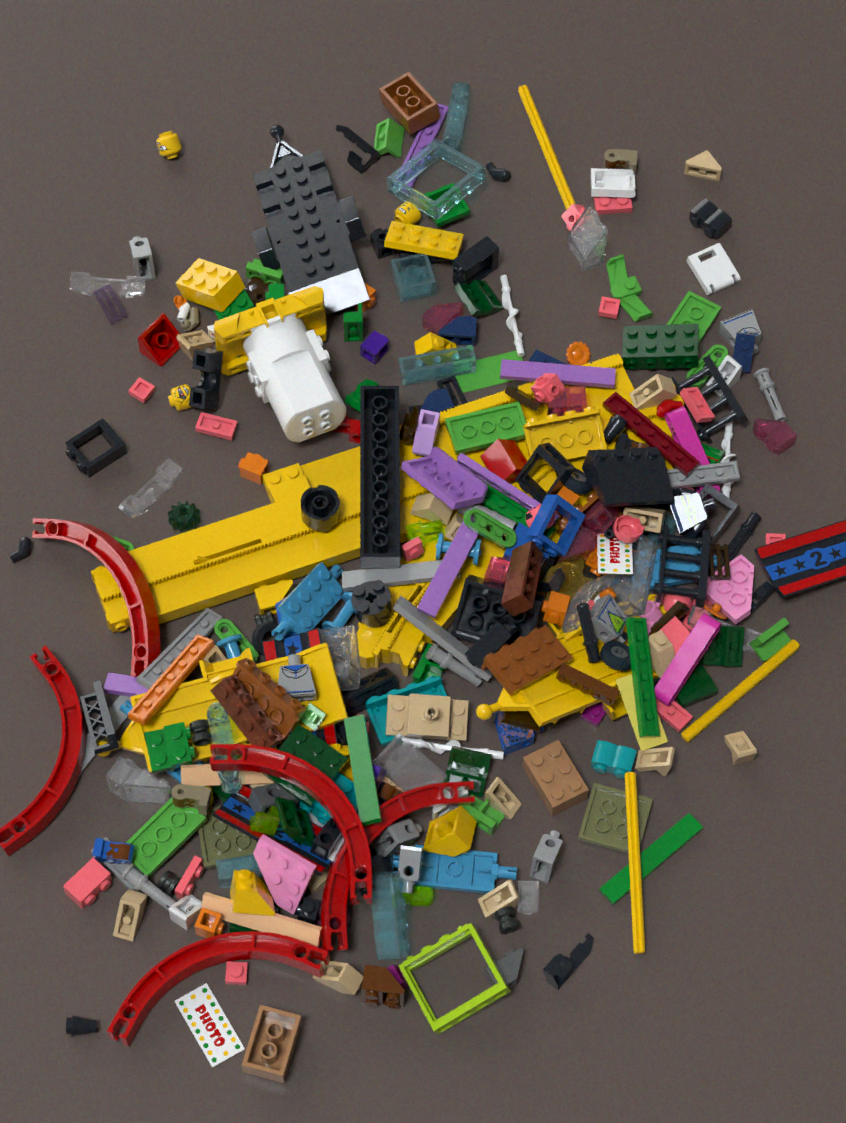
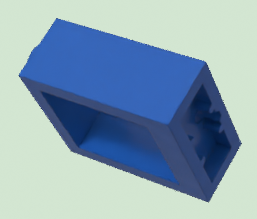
(542, 518)

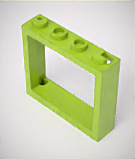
(470, 1007)

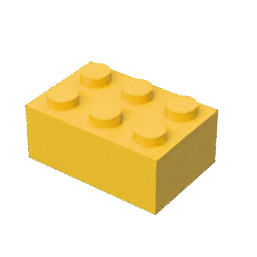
(210, 285)

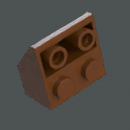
(381, 988)

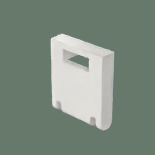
(612, 183)
(715, 271)

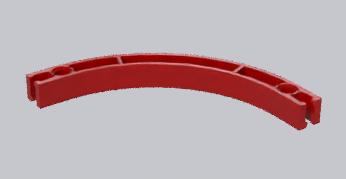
(128, 577)
(68, 764)
(319, 786)
(338, 877)
(203, 955)

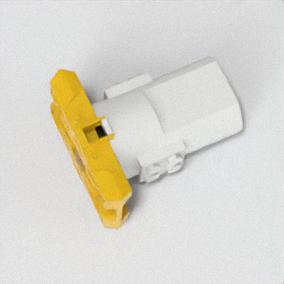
(286, 361)

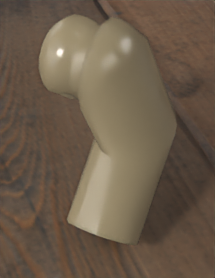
(193, 321)

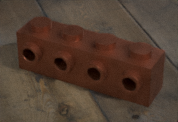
(522, 578)
(246, 712)

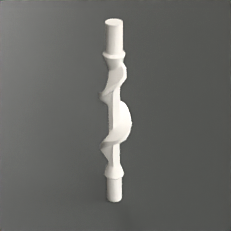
(511, 320)
(726, 446)
(441, 748)

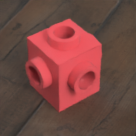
(572, 214)
(547, 387)

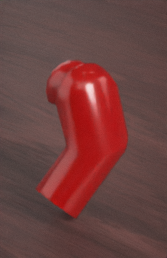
(666, 406)

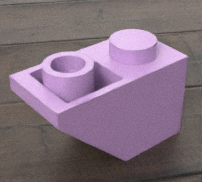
(426, 432)

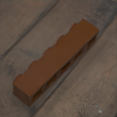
(587, 684)

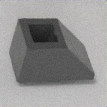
(508, 966)

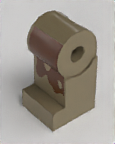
(621, 159)
(192, 797)

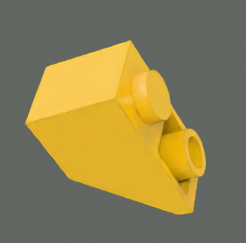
(431, 343)
(268, 595)

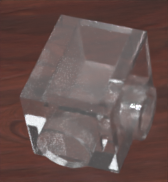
(528, 896)

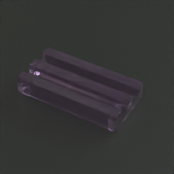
(116, 317)

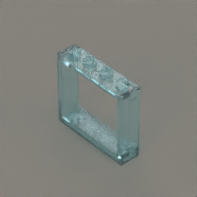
(397, 181)

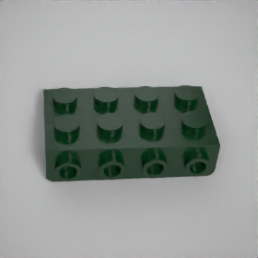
(660, 346)

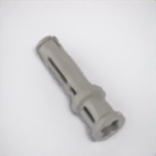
(768, 389)
(446, 660)
(142, 883)

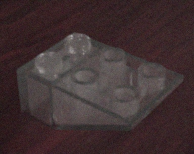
(588, 240)
(344, 654)
(408, 765)
(135, 784)

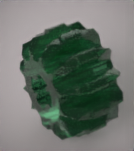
(184, 516)

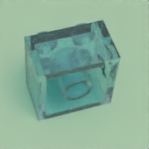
(413, 277)

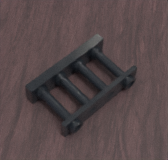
(727, 398)
(700, 559)

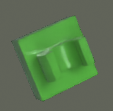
(313, 717)

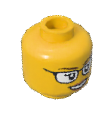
(169, 144)

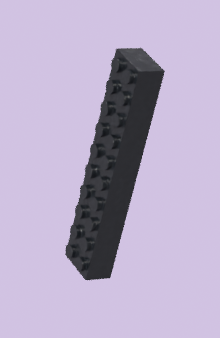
(379, 477)

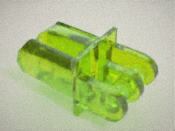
(425, 531)
(421, 898)

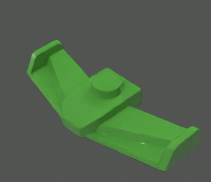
(626, 289)

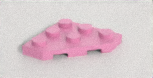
(736, 593)
(284, 873)

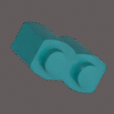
(613, 759)

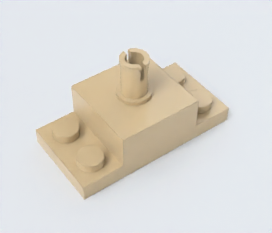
(427, 717)

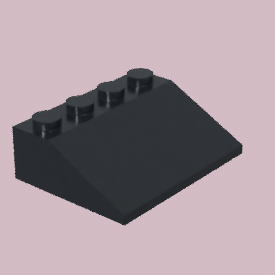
(628, 476)
(482, 607)

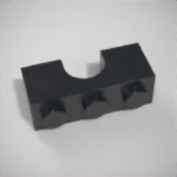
(206, 393)

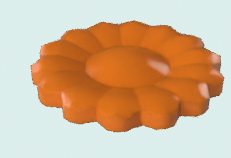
(578, 353)
(715, 610)

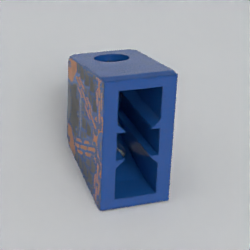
(513, 737)

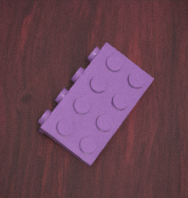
(446, 479)

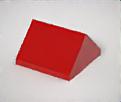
(159, 340)
(504, 459)

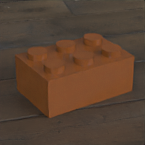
(409, 103)

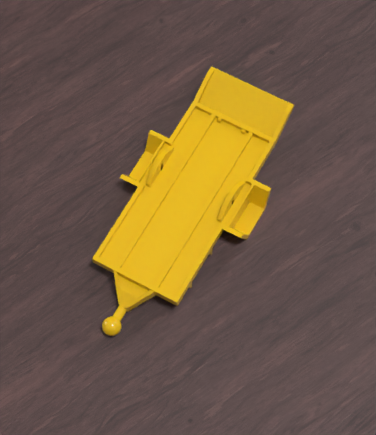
(194, 698)
(552, 699)

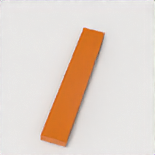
(170, 680)

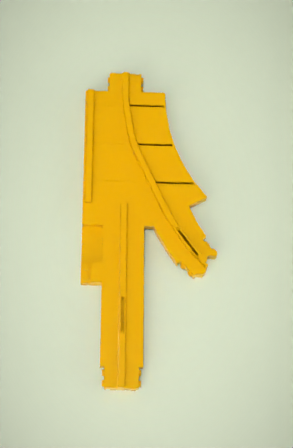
(275, 544)

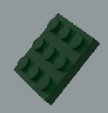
(315, 752)

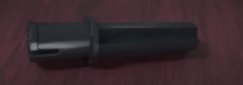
(745, 530)
(590, 641)

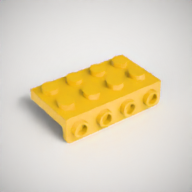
(424, 240)
(569, 434)

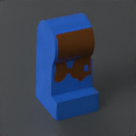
(113, 851)

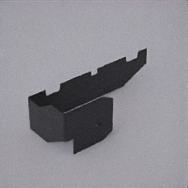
(354, 159)
(557, 579)
(562, 967)

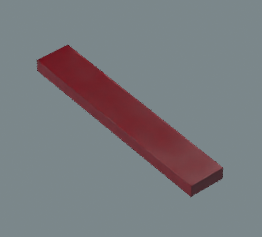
(652, 434)

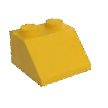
(450, 833)
(250, 894)

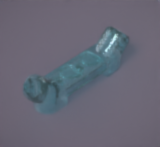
(456, 115)
(222, 734)

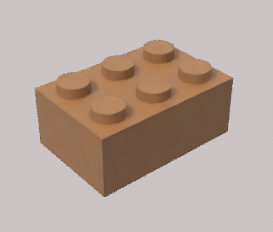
(555, 778)
(271, 1044)

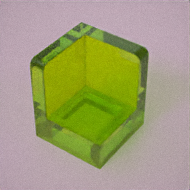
(265, 822)

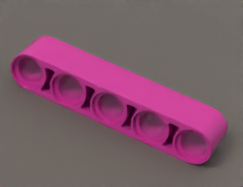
(686, 436)
(686, 659)

